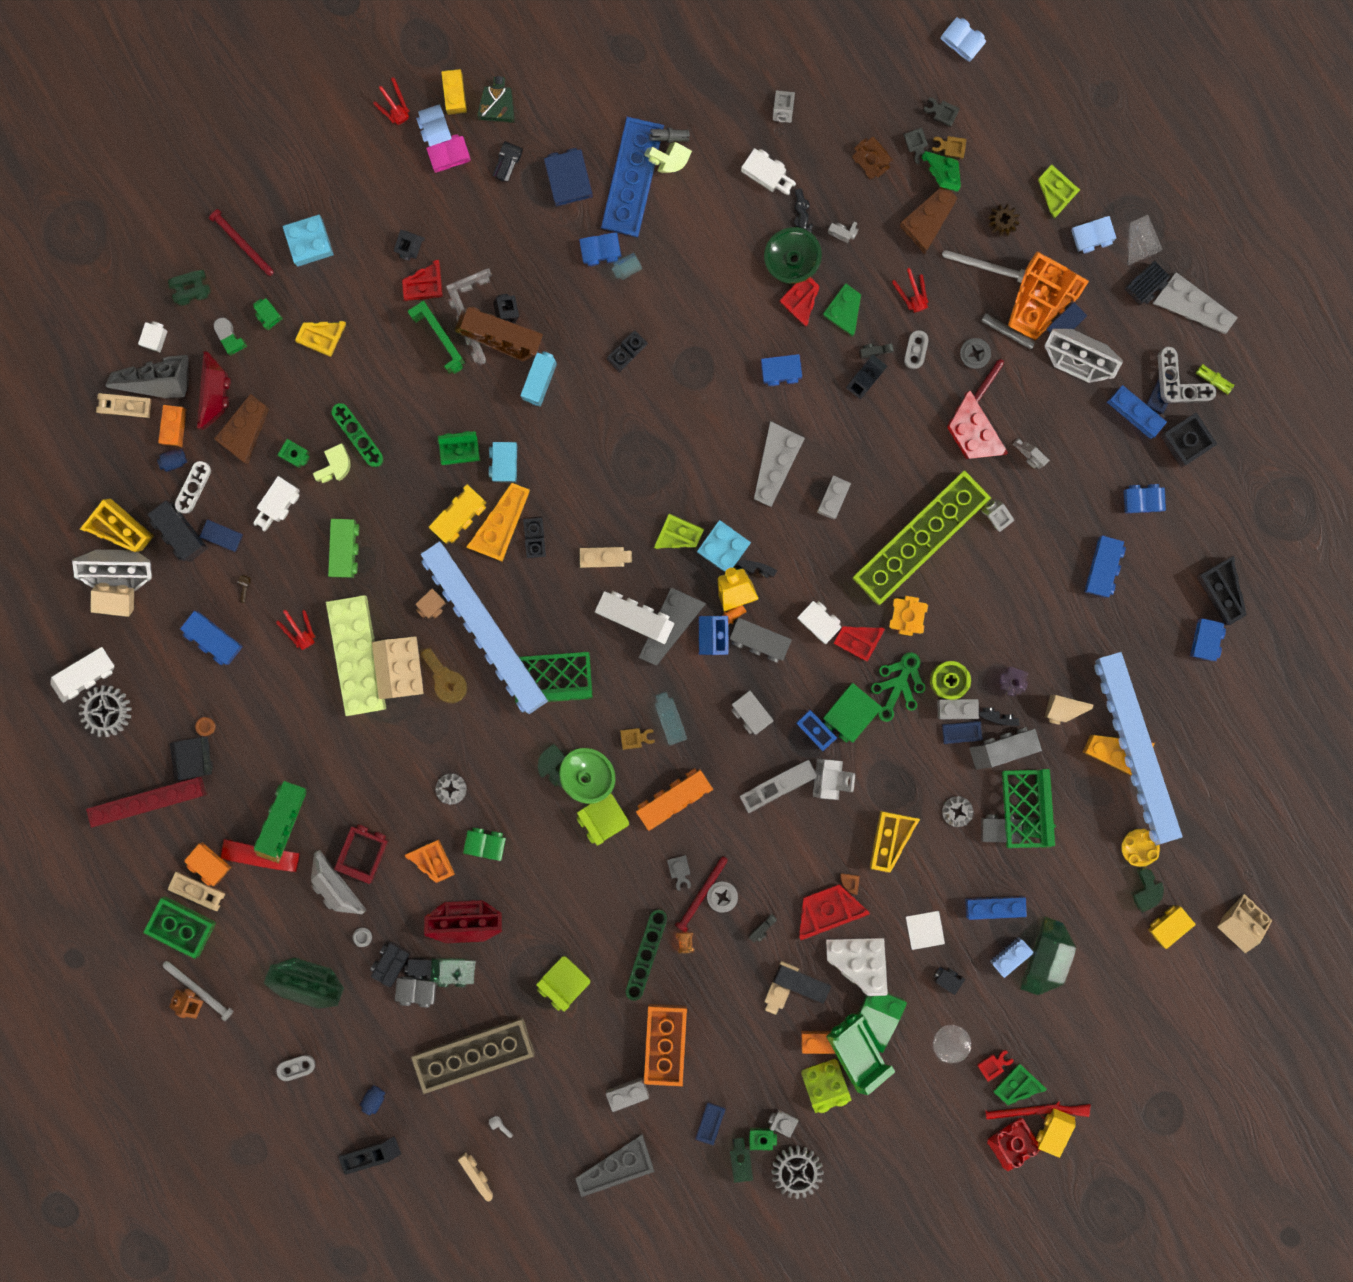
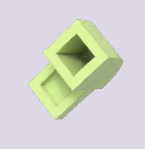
(672, 160)
(339, 464)

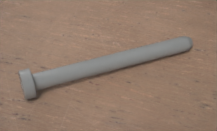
(984, 265)
(200, 992)

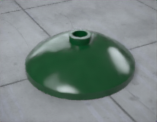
(789, 244)

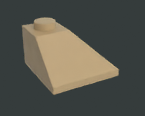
(1064, 709)

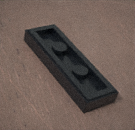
(801, 983)

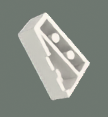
(82, 675)

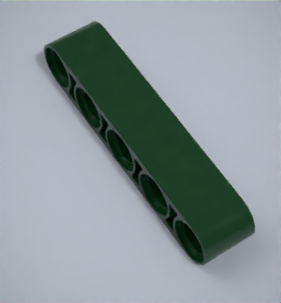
(640, 962)

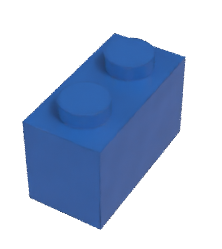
(781, 369)
(713, 635)
(1207, 640)
(816, 730)

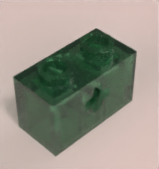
(443, 967)

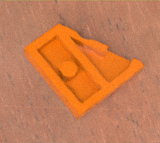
(432, 860)

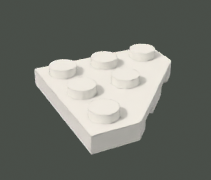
(860, 962)

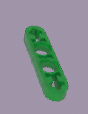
(356, 436)

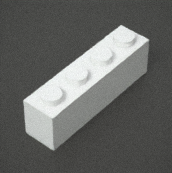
(635, 617)

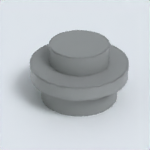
(362, 937)

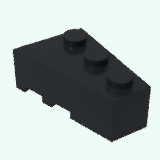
(1224, 591)

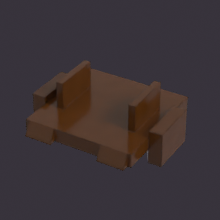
(872, 157)

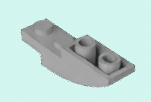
(778, 786)

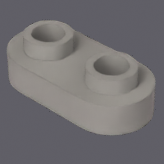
(916, 350)
(296, 1067)

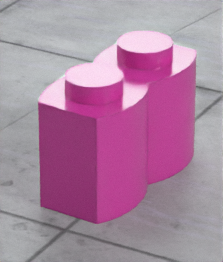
(448, 153)

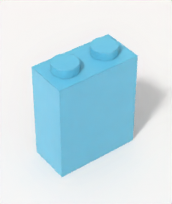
(539, 378)

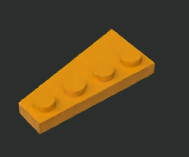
(498, 529)

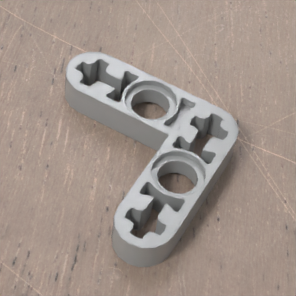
(1178, 389)

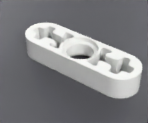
(190, 502)

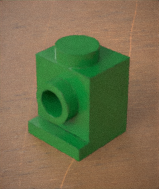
(266, 313)
(288, 447)
(755, 1136)

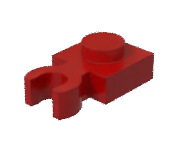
(992, 1067)

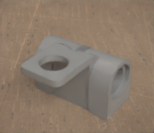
(831, 779)

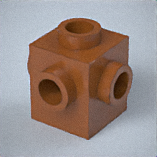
(186, 1003)

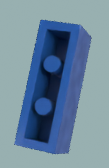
(1136, 412)
(1105, 567)
(210, 638)
(995, 907)

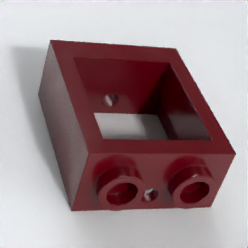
(352, 871)

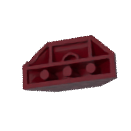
(212, 392)
(463, 922)

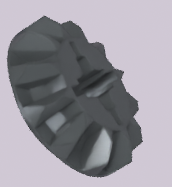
(978, 345)

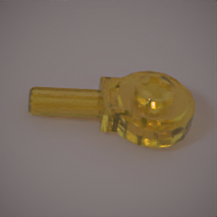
(443, 677)

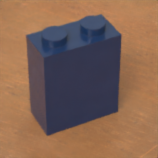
(568, 177)

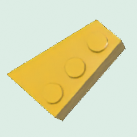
(117, 526)

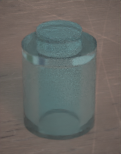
(626, 266)

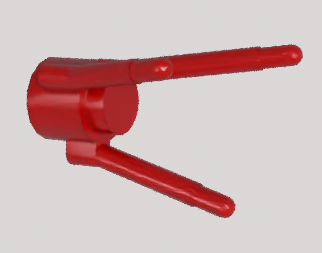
(399, 113)
(919, 301)
(303, 639)

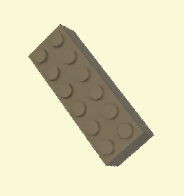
(473, 1055)

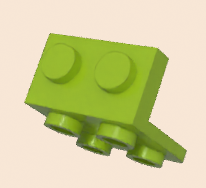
(602, 819)
(563, 983)
(826, 1086)

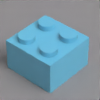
(308, 240)
(723, 546)

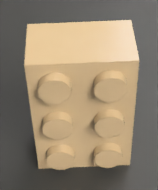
(397, 667)

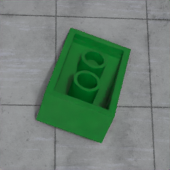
(881, 1017)

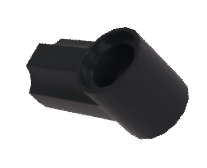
(509, 156)

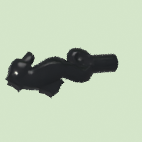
(800, 206)

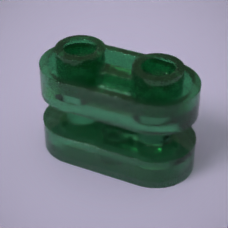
(183, 296)

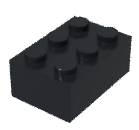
(177, 532)

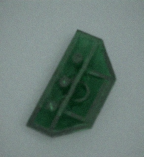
(1050, 958)
(305, 983)

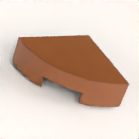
(850, 882)

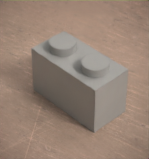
(833, 497)
(958, 709)
(752, 713)
(627, 1094)

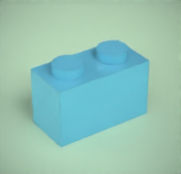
(504, 462)

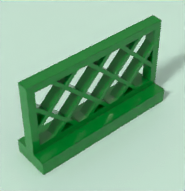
(567, 693)
(1044, 813)

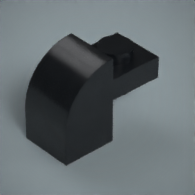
(866, 377)

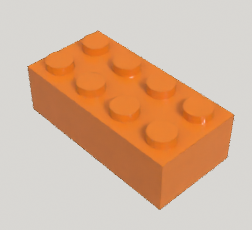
(665, 1045)

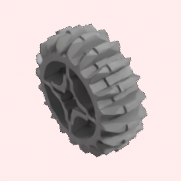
(88, 712)
(802, 1164)

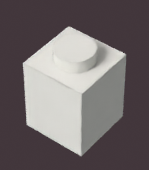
(153, 336)

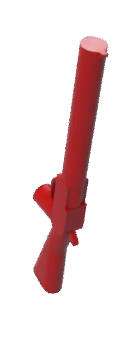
(1080, 1110)

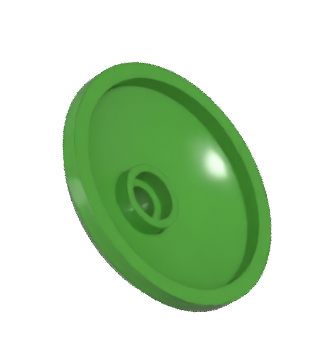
(593, 768)

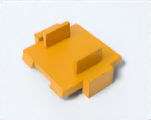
(908, 615)

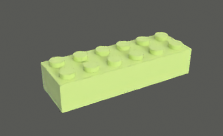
(354, 654)

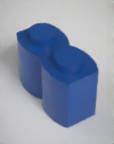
(600, 248)
(1144, 499)

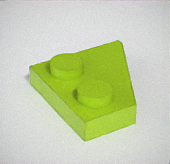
(678, 533)

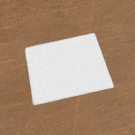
(925, 930)

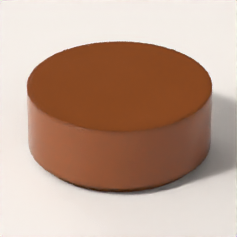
(205, 726)

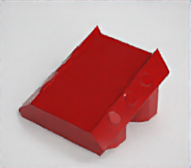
(1014, 1144)

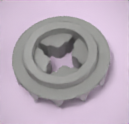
(457, 782)
(949, 815)
(731, 894)

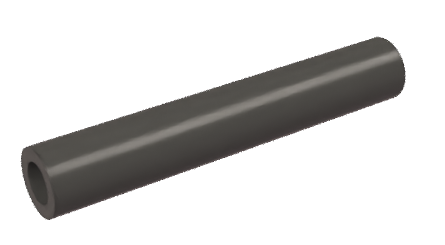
(1008, 331)

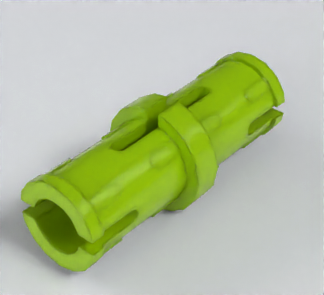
(1215, 379)

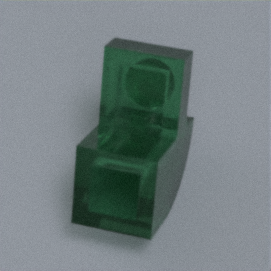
(548, 761)
(1151, 893)

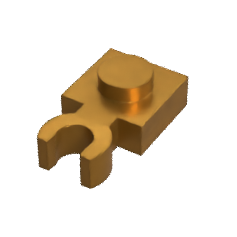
(953, 147)
(632, 738)

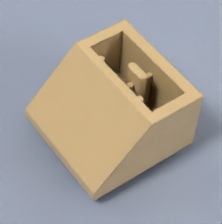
(1245, 924)

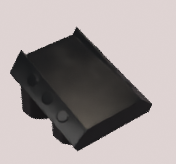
(191, 758)

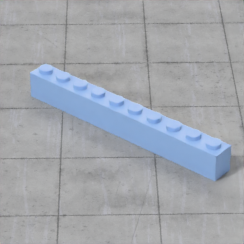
(484, 628)
(1138, 749)

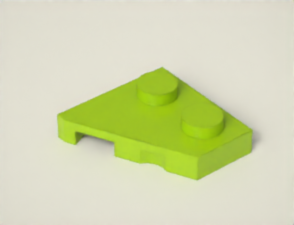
(1057, 190)

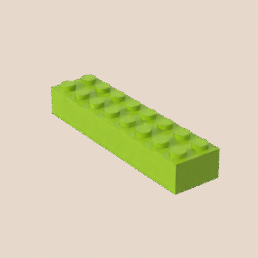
(921, 538)

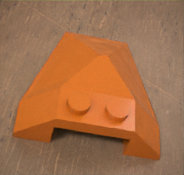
(1044, 295)

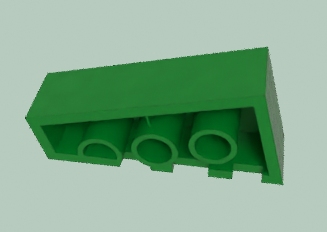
(280, 821)

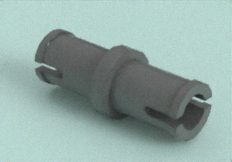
(669, 135)

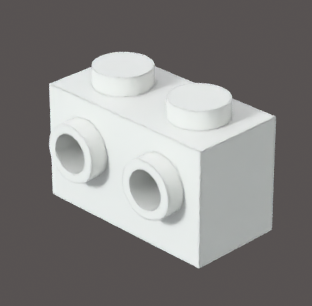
(819, 622)

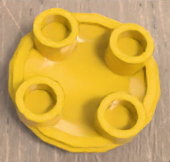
(1139, 848)

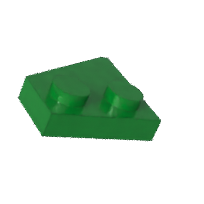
(944, 169)
(844, 309)
(1018, 1085)

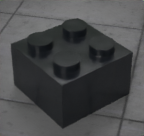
(1188, 439)

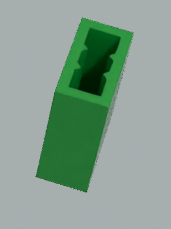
(851, 713)

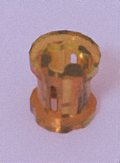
(685, 942)

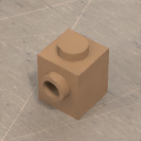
(430, 605)

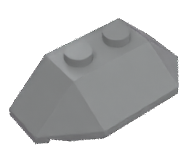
(1082, 355)
(113, 568)
(333, 887)

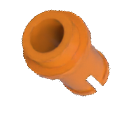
(734, 613)

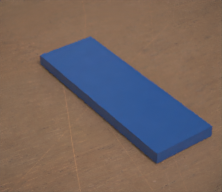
(631, 179)

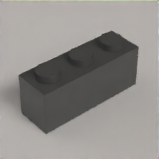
(760, 640)

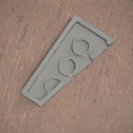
(1189, 301)
(777, 460)

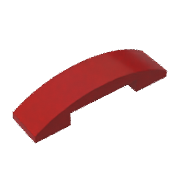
(245, 854)

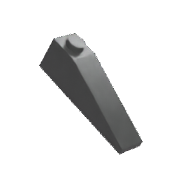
(160, 379)

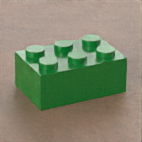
(179, 927)

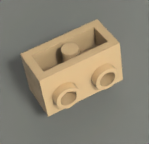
(112, 599)

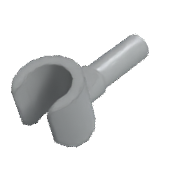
(496, 1122)

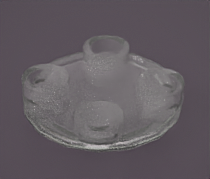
(952, 1044)

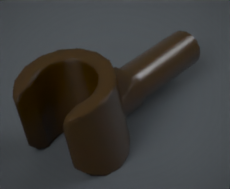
(245, 582)

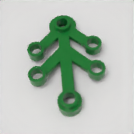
(900, 684)

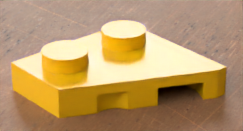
(321, 336)

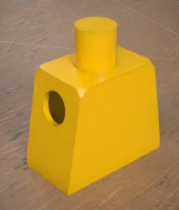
(735, 589)

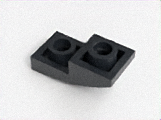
(626, 351)
(534, 537)
(750, 567)
(994, 716)

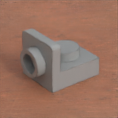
(783, 106)
(840, 232)
(997, 514)
(782, 1123)

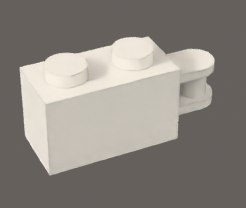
(767, 171)
(276, 502)

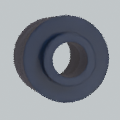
(172, 459)
(372, 1100)

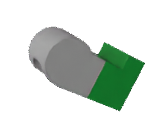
(225, 333)

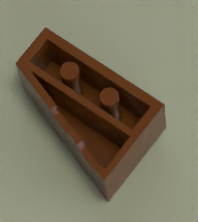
(928, 218)
(243, 429)

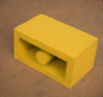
(454, 92)
(1171, 926)
(1056, 1132)

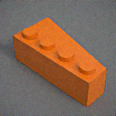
(674, 799)

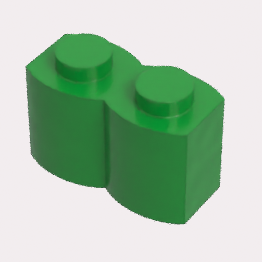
(484, 844)

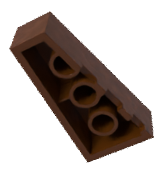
(498, 334)

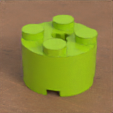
(943, 688)

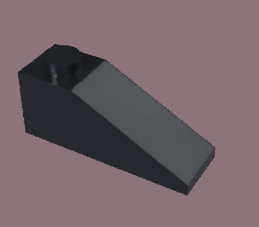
(370, 1155)

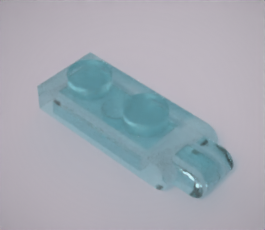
(670, 719)

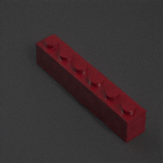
(146, 802)

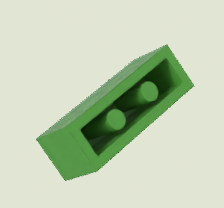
(343, 548)

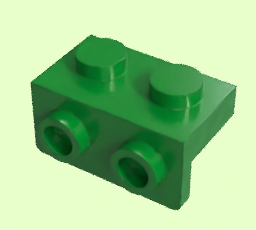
(458, 448)

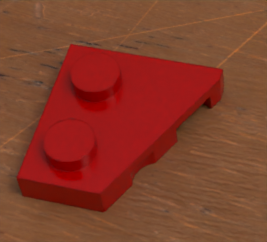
(424, 283)
(800, 299)
(859, 640)

